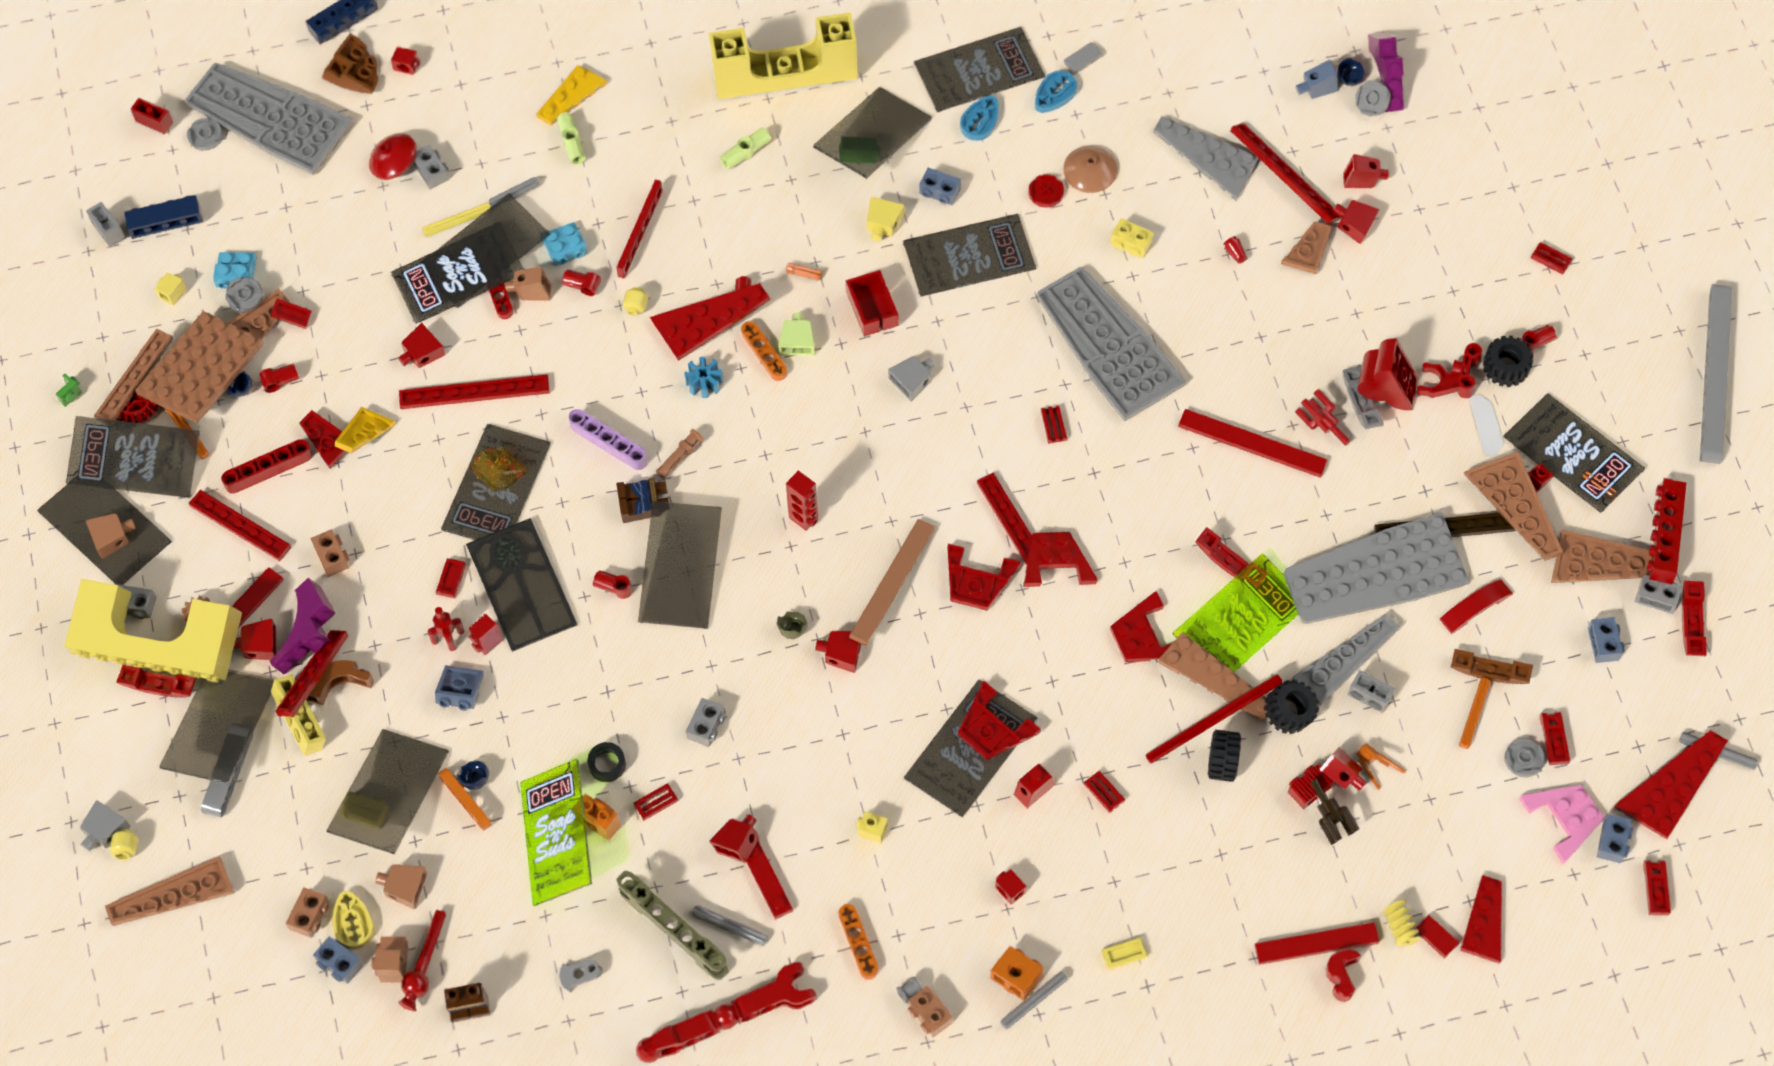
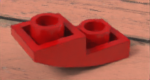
(1540, 476)

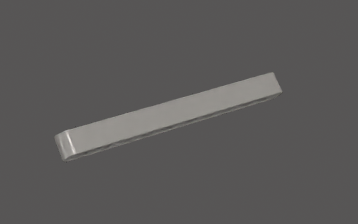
(1715, 374)

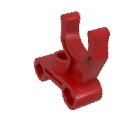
(1458, 379)

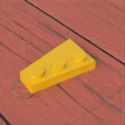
(362, 429)

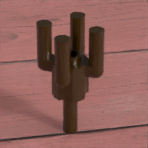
(1333, 814)

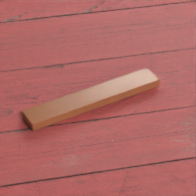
(134, 375)

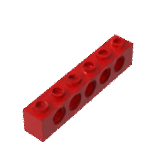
(1667, 531)

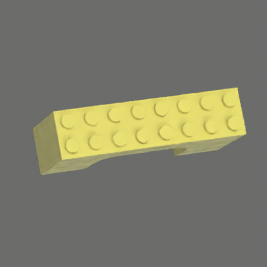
(823, 60)
(200, 651)

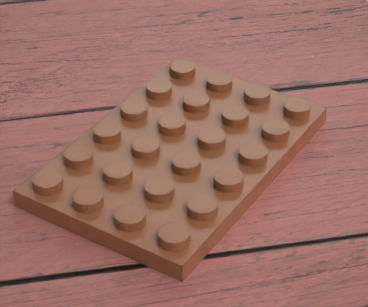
(199, 367)

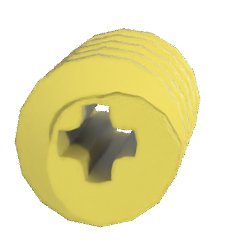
(1399, 923)

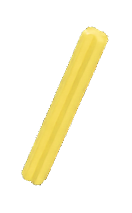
(455, 220)

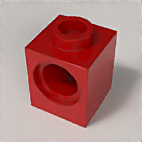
(405, 60)
(1010, 886)

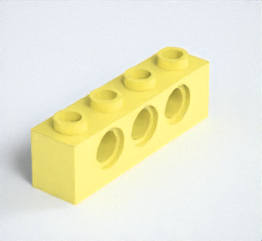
(303, 724)

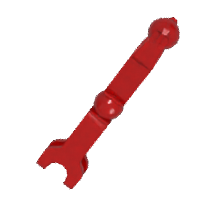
(742, 1009)

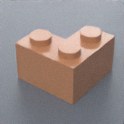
(390, 959)

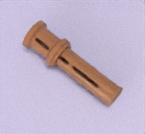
(685, 447)

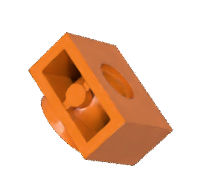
(600, 817)
(1016, 962)

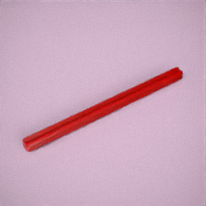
(1213, 719)

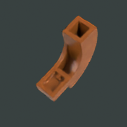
(337, 673)

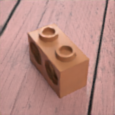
(328, 553)
(302, 911)

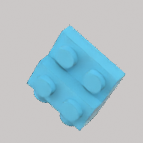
(565, 244)
(232, 266)

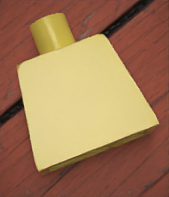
(883, 217)

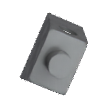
(911, 376)
(101, 825)

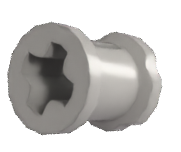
(909, 989)

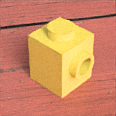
(170, 288)
(872, 826)

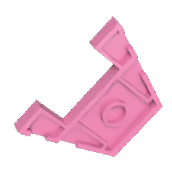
(1572, 810)

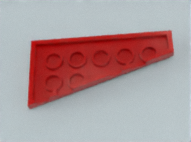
(697, 323)
(1668, 792)

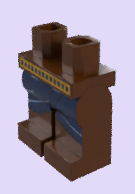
(637, 498)
(464, 997)

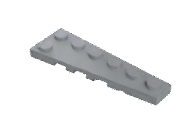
(1340, 664)

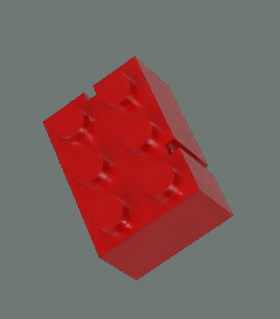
(869, 304)

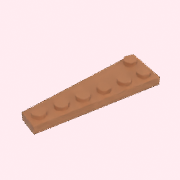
(1201, 667)
(182, 890)

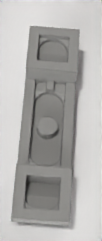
(1363, 407)

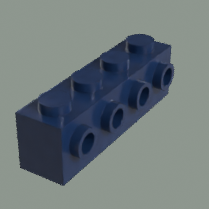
(338, 18)
(163, 216)

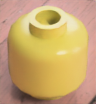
(635, 301)
(124, 844)

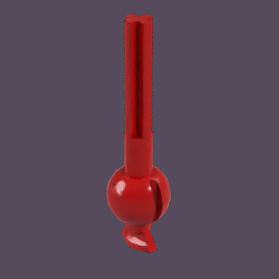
(416, 983)

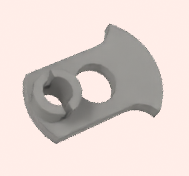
(567, 973)

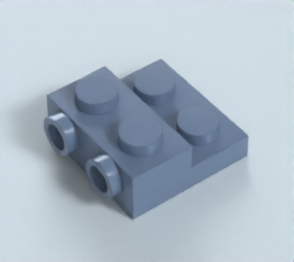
(458, 687)

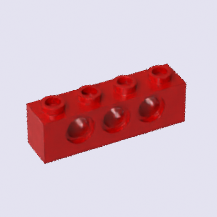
(802, 500)

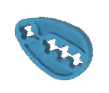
(1049, 85)
(986, 124)

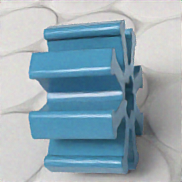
(710, 375)

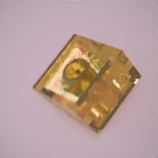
(497, 468)

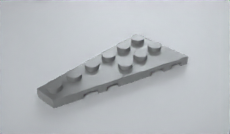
(1212, 157)

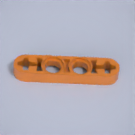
(764, 350)
(464, 799)
(855, 942)

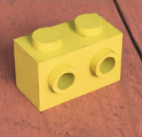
(1131, 238)

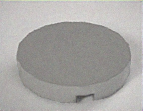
(1372, 98)
(205, 134)
(244, 294)
(1524, 757)

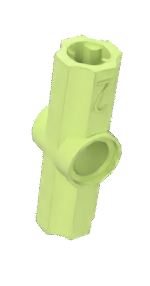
(752, 143)
(573, 145)

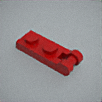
(1555, 738)
(1657, 888)

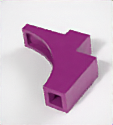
(1389, 65)
(307, 631)

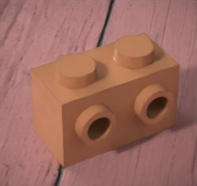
(930, 1012)

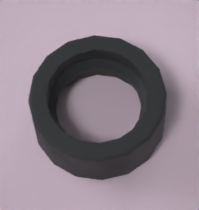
(603, 748)

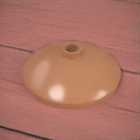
(1090, 176)

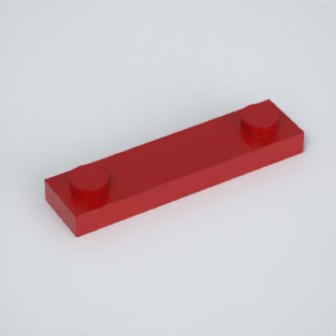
(768, 883)

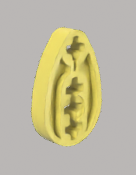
(342, 925)

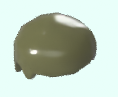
(792, 625)

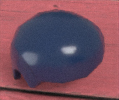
(1350, 72)
(240, 386)
(474, 775)

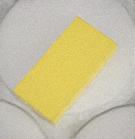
(1124, 953)

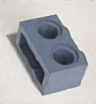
(941, 183)
(1601, 640)
(1611, 837)
(340, 957)

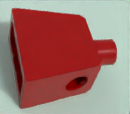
(1363, 172)
(1355, 219)
(421, 347)
(257, 640)
(840, 650)
(1338, 765)
(1036, 783)
(736, 839)

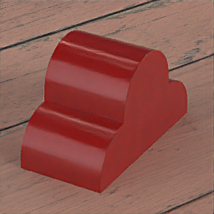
(1388, 376)

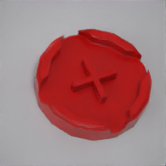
(1046, 191)

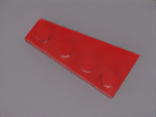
(1483, 928)

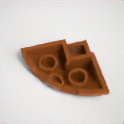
(352, 67)

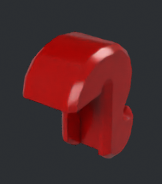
(1337, 974)

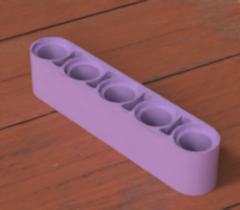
(603, 432)

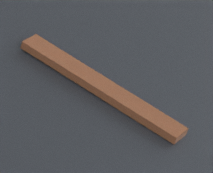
(892, 582)

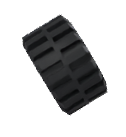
(1512, 349)
(1301, 697)
(1224, 755)

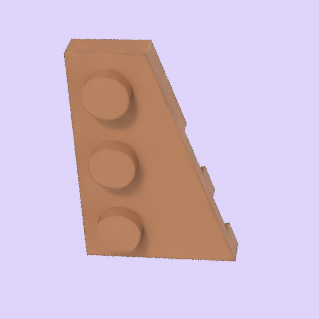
(1309, 250)

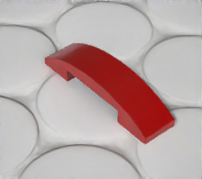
(1219, 553)
(1475, 604)
(1692, 618)
(155, 683)

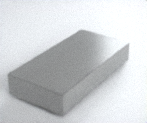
(1083, 58)

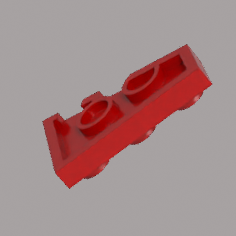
(323, 437)

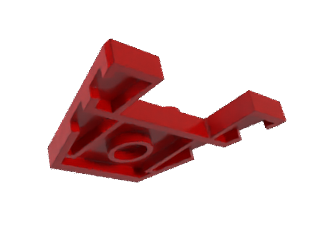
(1056, 551)
(974, 586)
(1135, 635)
(988, 733)

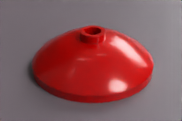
(392, 156)

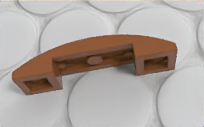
(1491, 669)

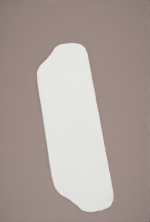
(1486, 424)

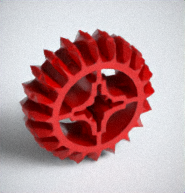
(138, 410)

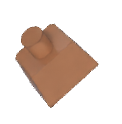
(530, 284)
(109, 533)
(403, 883)

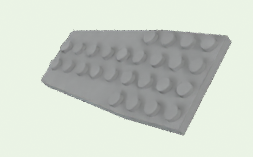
(270, 116)
(1109, 344)
(1378, 571)

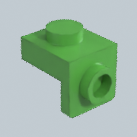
(70, 391)

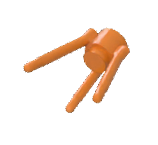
(1369, 754)

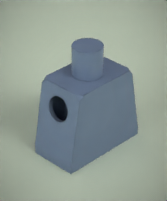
(1319, 81)

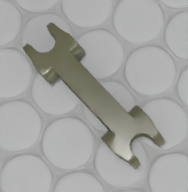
(699, 947)

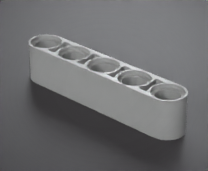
(219, 794)

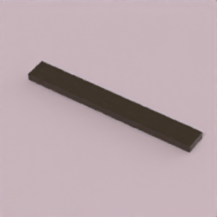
(1467, 525)

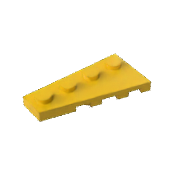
(570, 93)

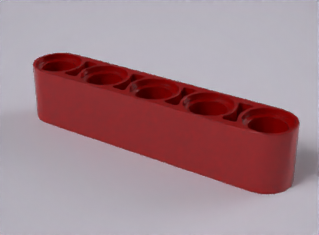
(257, 465)

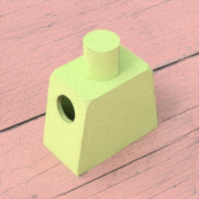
(796, 337)

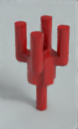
(1322, 417)
(445, 627)

